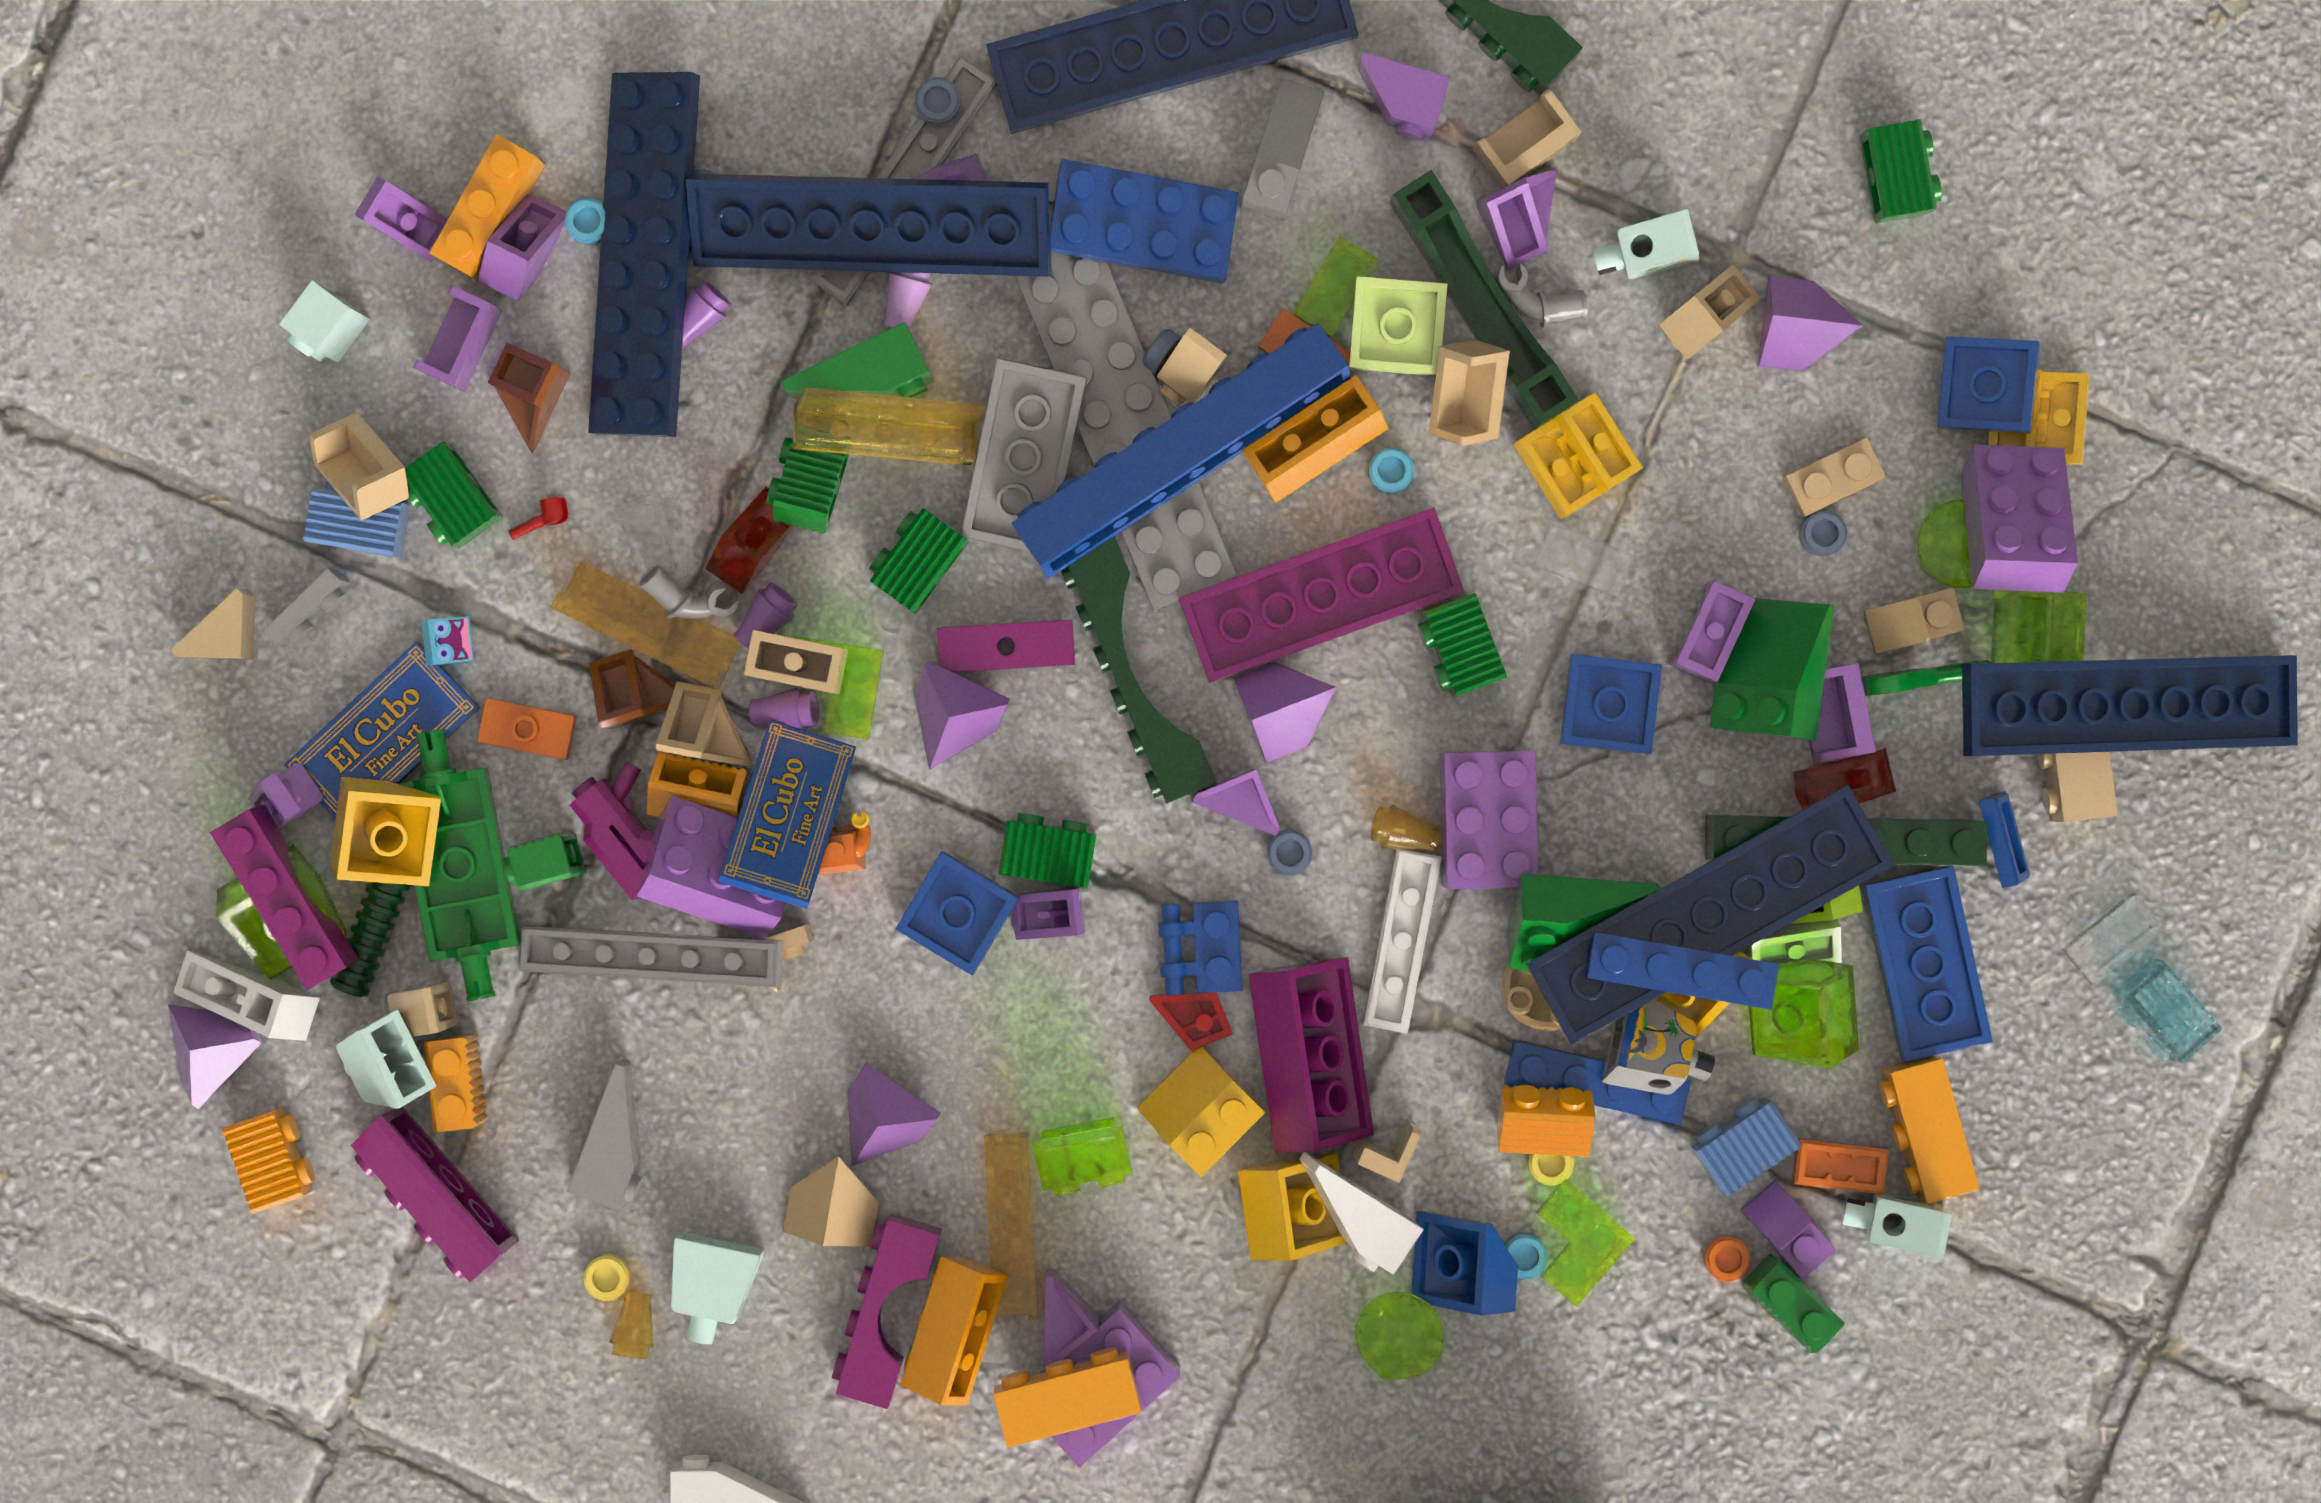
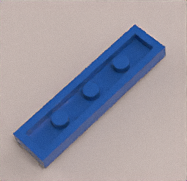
(1682, 970)
(1560, 1069)

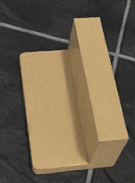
(1385, 1162)

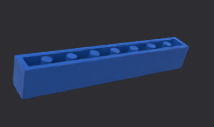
(1180, 450)

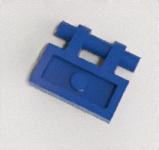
(1216, 947)

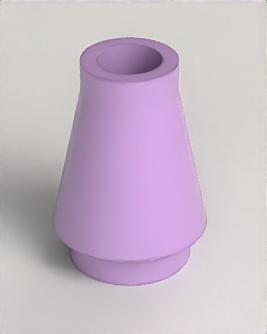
(905, 297)

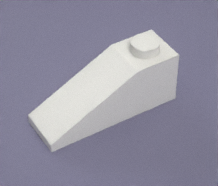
(247, 997)
(1365, 1221)
(717, 1482)

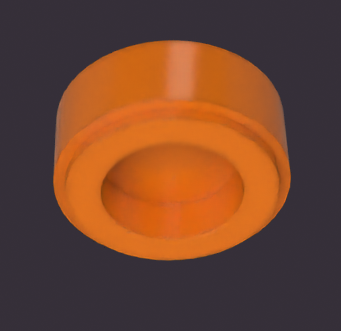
(1727, 1258)

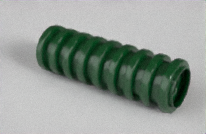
(370, 935)

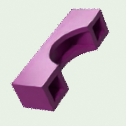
(262, 865)
(872, 1364)

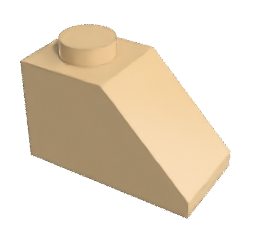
(1709, 312)
(1190, 369)

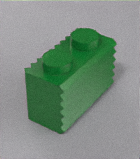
(1900, 171)
(806, 487)
(450, 496)
(917, 559)
(1462, 646)
(1047, 852)
(544, 860)
(1792, 1304)

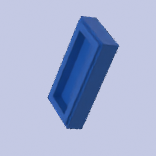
(2004, 839)

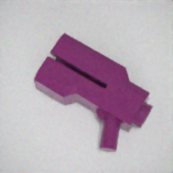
(613, 828)

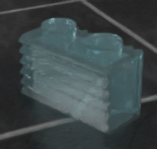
(2166, 1012)

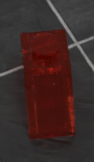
(748, 545)
(1865, 774)

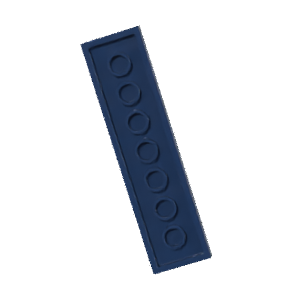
(1152, 51)
(870, 224)
(643, 254)
(2129, 705)
(1721, 906)

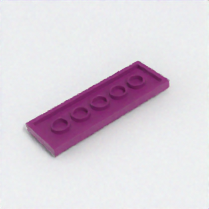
(1321, 595)

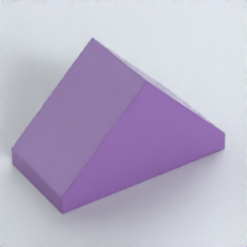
(1049, 914)

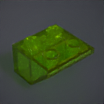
(2038, 626)

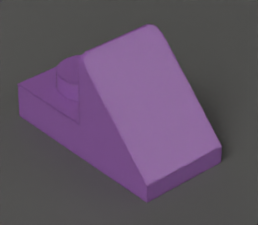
(401, 217)
(287, 795)
(1788, 1229)

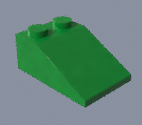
(879, 365)
(1775, 671)
(1558, 908)

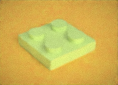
(1397, 325)

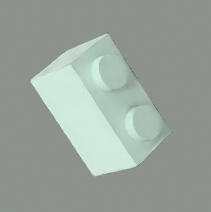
(323, 323)

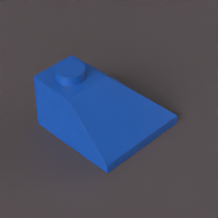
(1463, 1266)

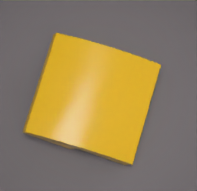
(2057, 416)
(1578, 455)

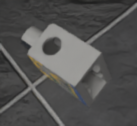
(1654, 1051)

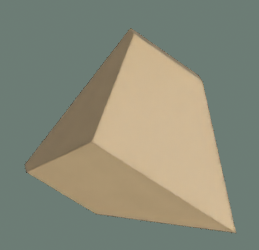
(701, 727)
(832, 1208)

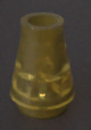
(1402, 830)
(633, 1327)

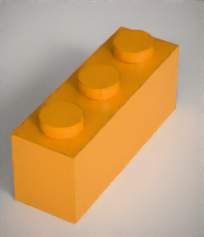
(489, 198)
(1315, 438)
(1928, 1129)
(953, 1330)
(1066, 1397)

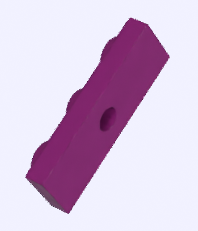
(1035, 646)

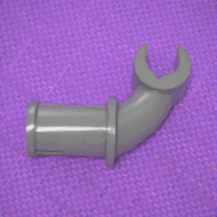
(1542, 307)
(682, 602)

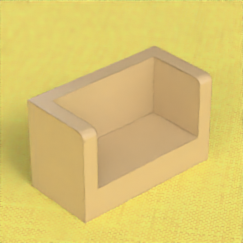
(1527, 141)
(1469, 392)
(359, 466)

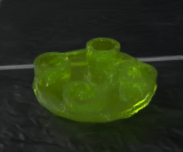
(1945, 545)
(1399, 1335)

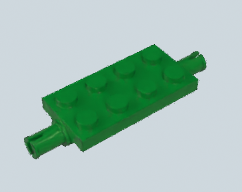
(468, 895)

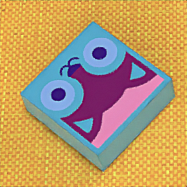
(447, 640)

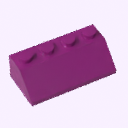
(1311, 1055)
(433, 1193)

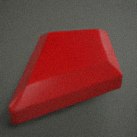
(1194, 1017)

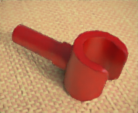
(553, 511)

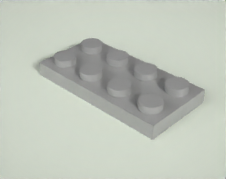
(1021, 447)

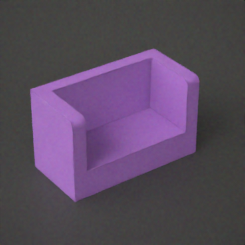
(460, 339)
(1713, 632)
(1843, 717)

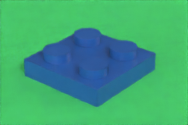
(1988, 384)
(1610, 704)
(957, 913)

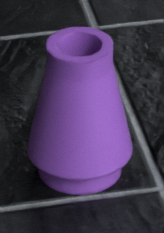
(703, 310)
(768, 613)
(791, 707)

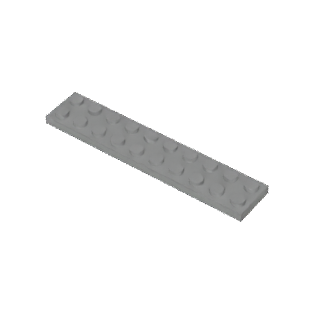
(1093, 336)

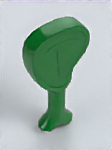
(1915, 678)

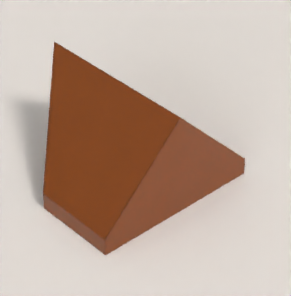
(528, 390)
(627, 690)

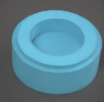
(585, 220)
(1391, 470)
(1528, 1254)

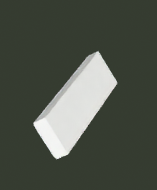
(1402, 940)

